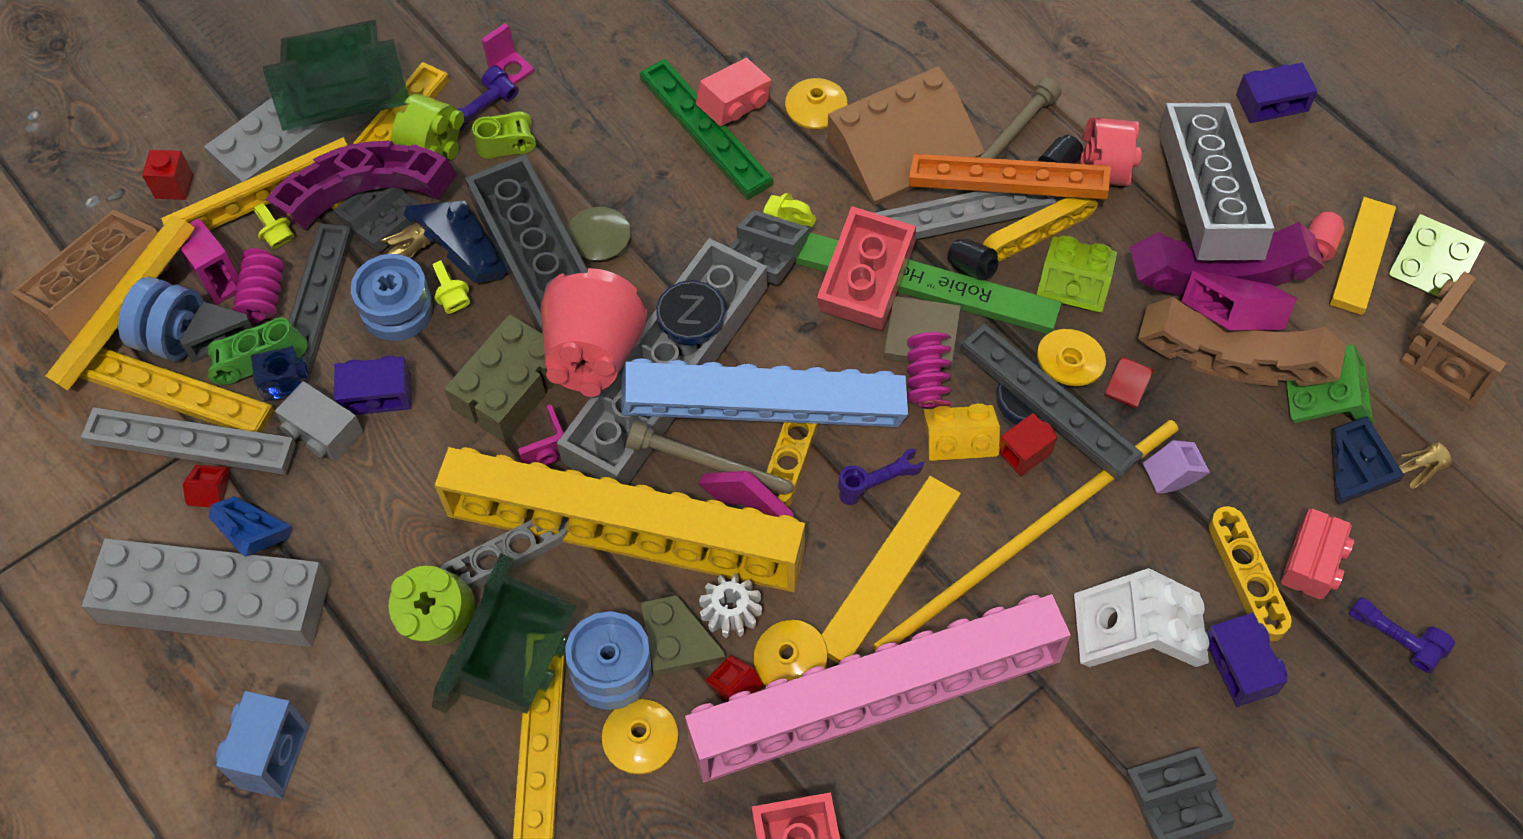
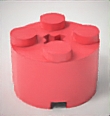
(1114, 145)

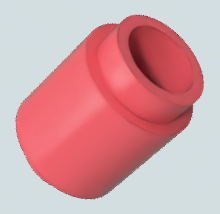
(1328, 231)

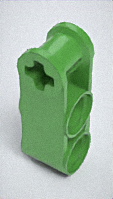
(237, 349)

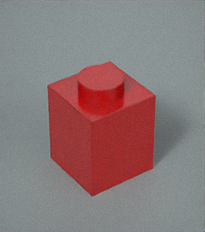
(167, 174)
(1027, 444)

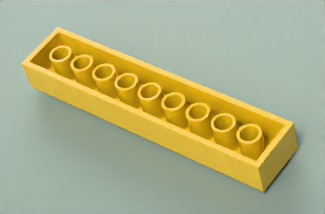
(623, 518)

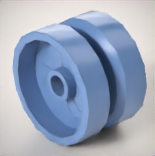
(392, 297)
(157, 317)
(608, 660)

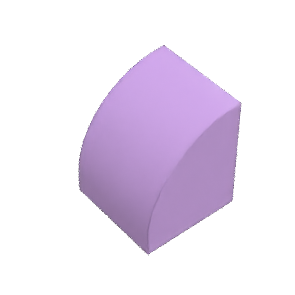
(1176, 466)

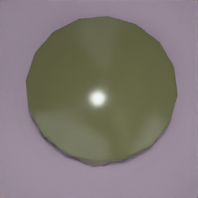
(599, 234)

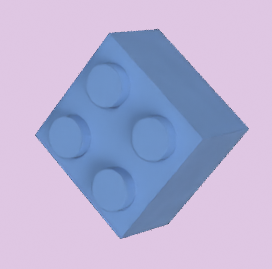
(262, 744)

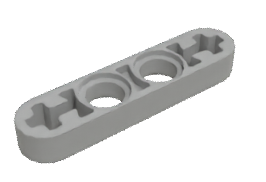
(502, 544)

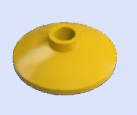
(812, 100)
(1071, 357)
(807, 646)
(644, 753)

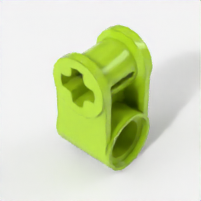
(500, 135)

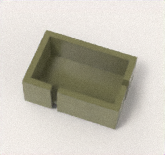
(502, 379)

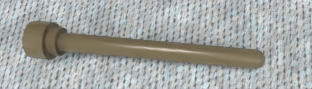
(1044, 94)
(643, 437)

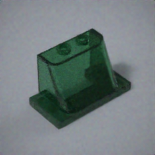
(335, 75)
(506, 644)

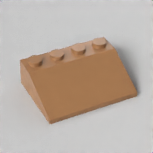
(888, 127)
(85, 273)

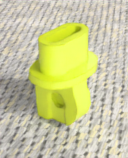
(789, 209)
(274, 232)
(451, 293)

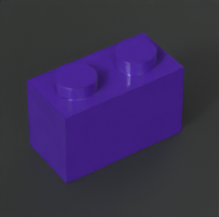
(1276, 92)
(373, 385)
(1246, 659)

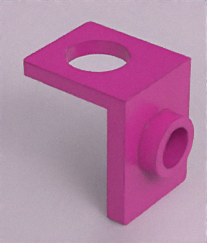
(501, 52)
(545, 450)

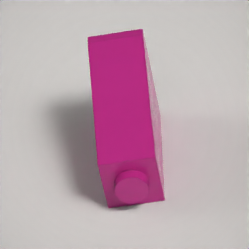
(210, 263)
(1238, 302)

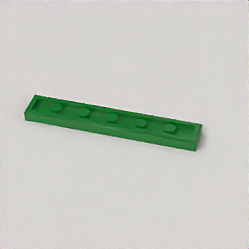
(715, 141)

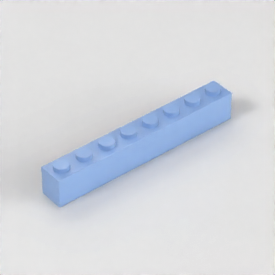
(763, 393)

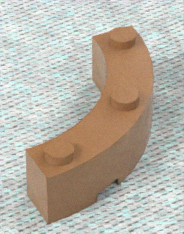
(1242, 355)

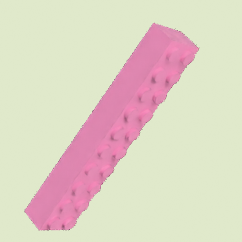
(876, 686)

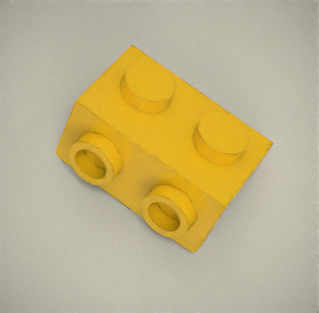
(962, 432)

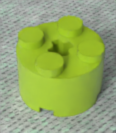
(428, 125)
(414, 594)

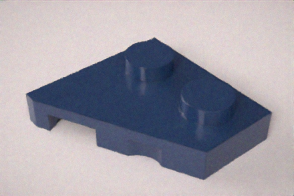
(1361, 461)

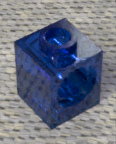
(268, 367)

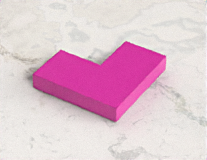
(744, 489)

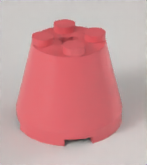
(590, 328)

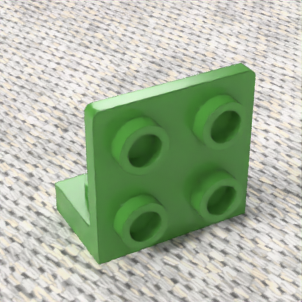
(1346, 395)

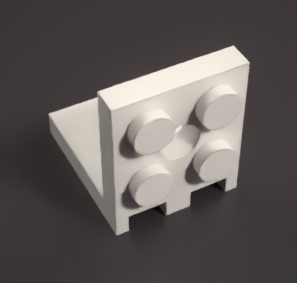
(1150, 615)

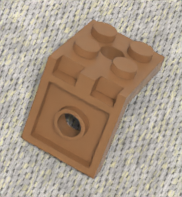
(1438, 348)

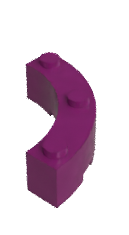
(358, 169)
(1169, 262)

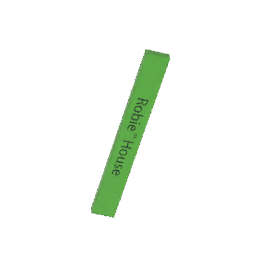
(953, 288)

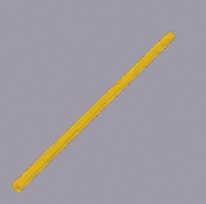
(1016, 544)

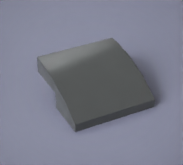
(376, 214)
(770, 242)
(1180, 797)

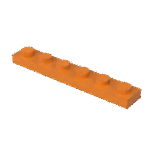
(1010, 176)

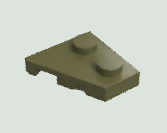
(677, 637)

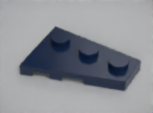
(462, 236)

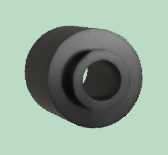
(1063, 150)
(973, 258)

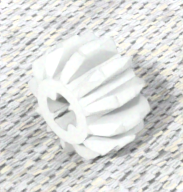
(740, 595)

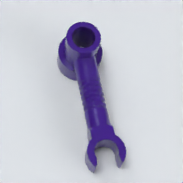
(498, 85)
(855, 480)
(1428, 649)

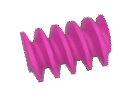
(258, 285)
(926, 369)

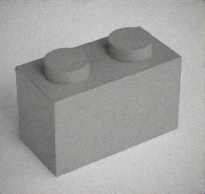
(318, 422)

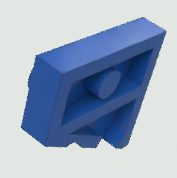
(248, 526)

